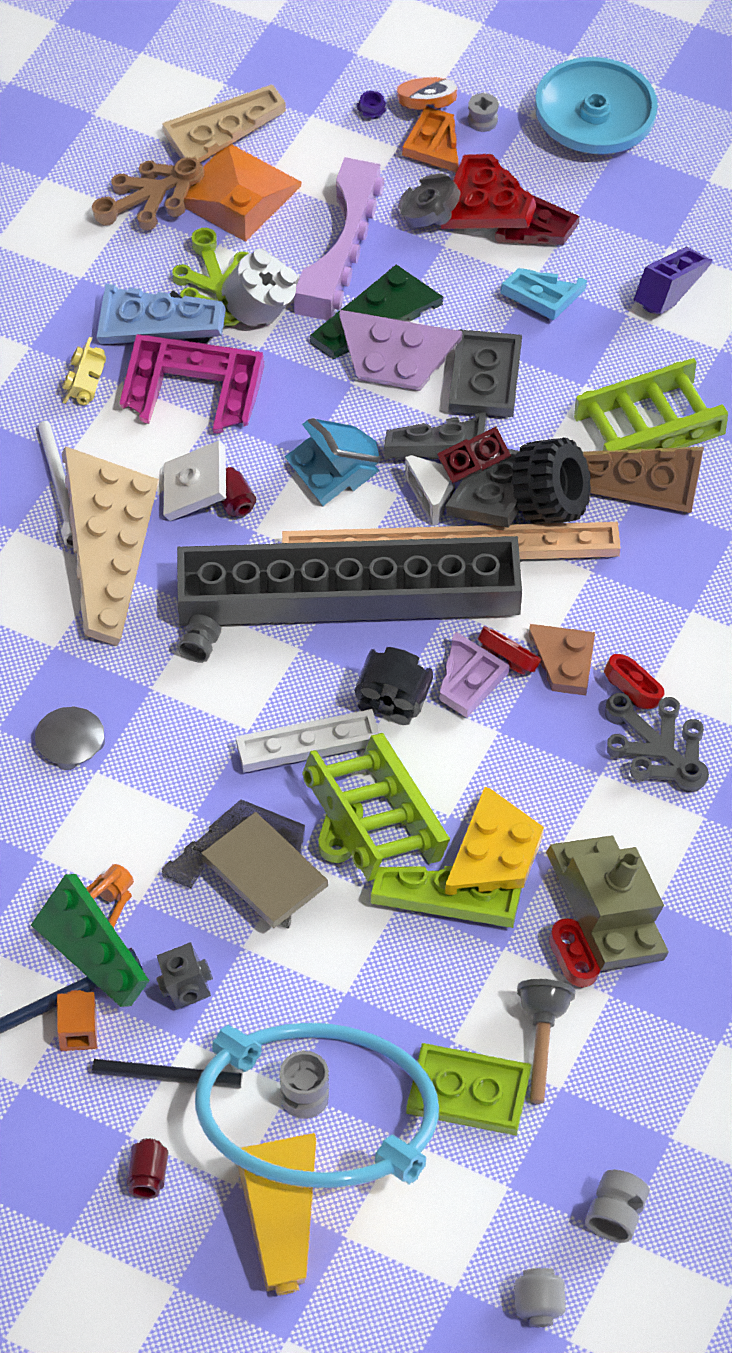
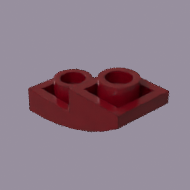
(474, 455)

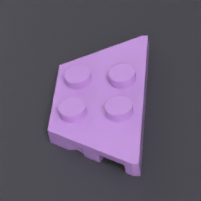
(396, 350)

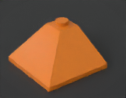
(239, 192)

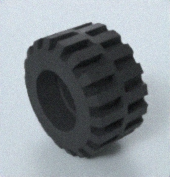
(551, 481)

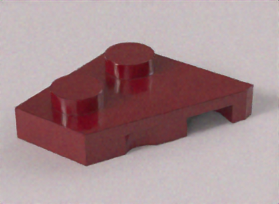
(548, 226)

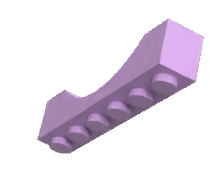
(322, 283)

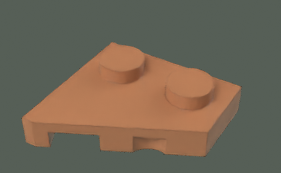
(564, 656)

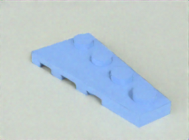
(156, 315)

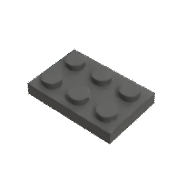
(485, 373)
(487, 496)

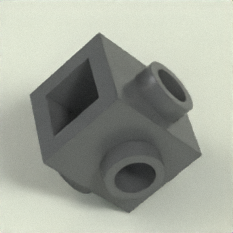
(187, 983)

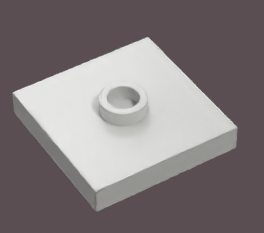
(195, 480)

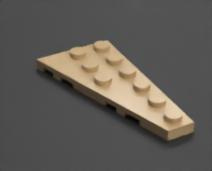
(108, 530)

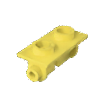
(78, 383)

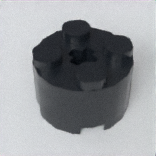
(393, 684)

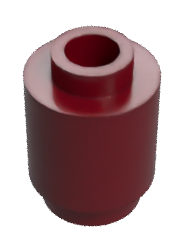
(239, 494)
(147, 1168)

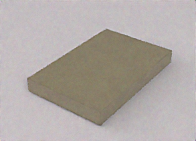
(264, 869)

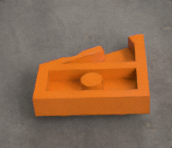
(433, 140)

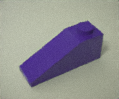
(670, 279)

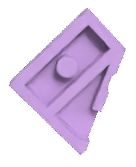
(470, 675)

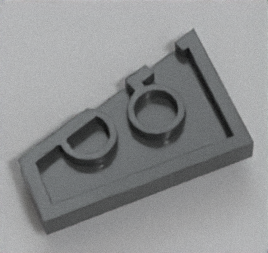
(427, 441)

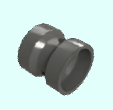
(198, 641)

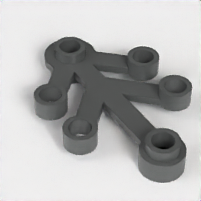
(658, 745)

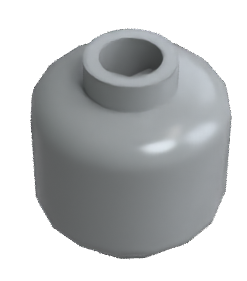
(540, 1296)

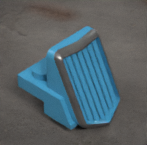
(334, 458)

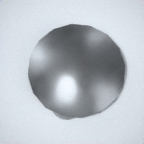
(69, 736)

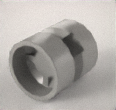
(304, 1084)
(617, 1207)

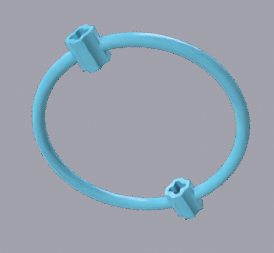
(392, 1157)

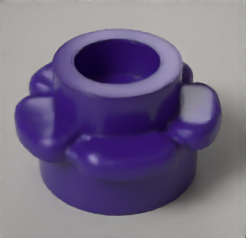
(371, 104)

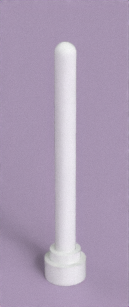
(58, 477)

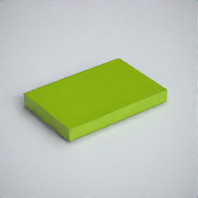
(473, 1088)

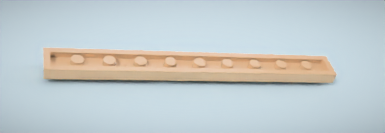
(534, 540)

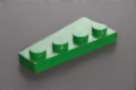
(89, 941)

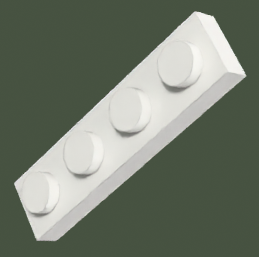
(296, 741)

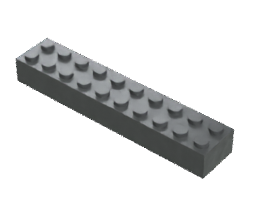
(350, 580)

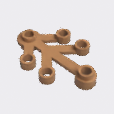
(182, 175)

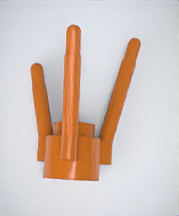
(113, 886)

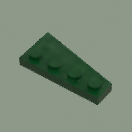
(392, 296)

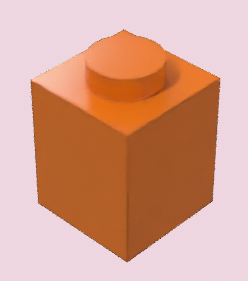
(77, 1021)

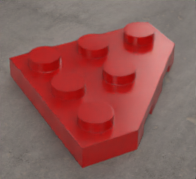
(489, 196)

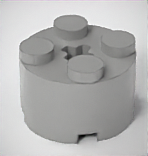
(259, 288)

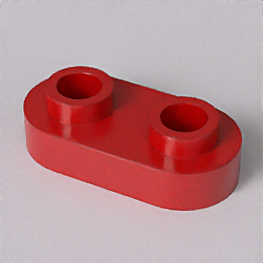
(519, 658)
(634, 681)
(573, 955)

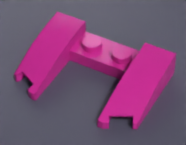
(154, 356)

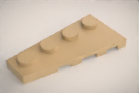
(219, 125)

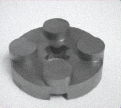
(429, 201)

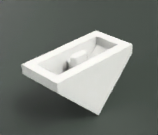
(429, 485)

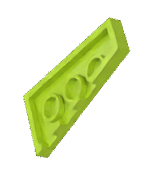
(424, 892)

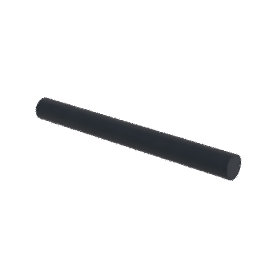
(162, 1072)

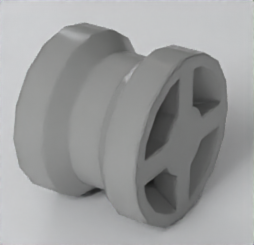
(483, 112)

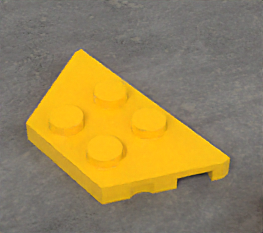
(496, 847)

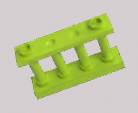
(675, 432)
(393, 783)

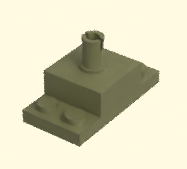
(611, 900)

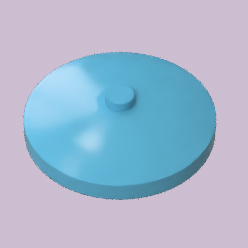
(596, 105)

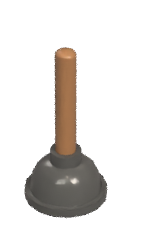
(545, 1002)

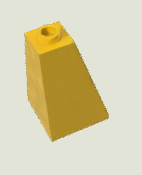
(281, 1212)

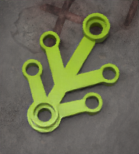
(204, 244)

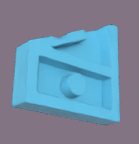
(542, 291)

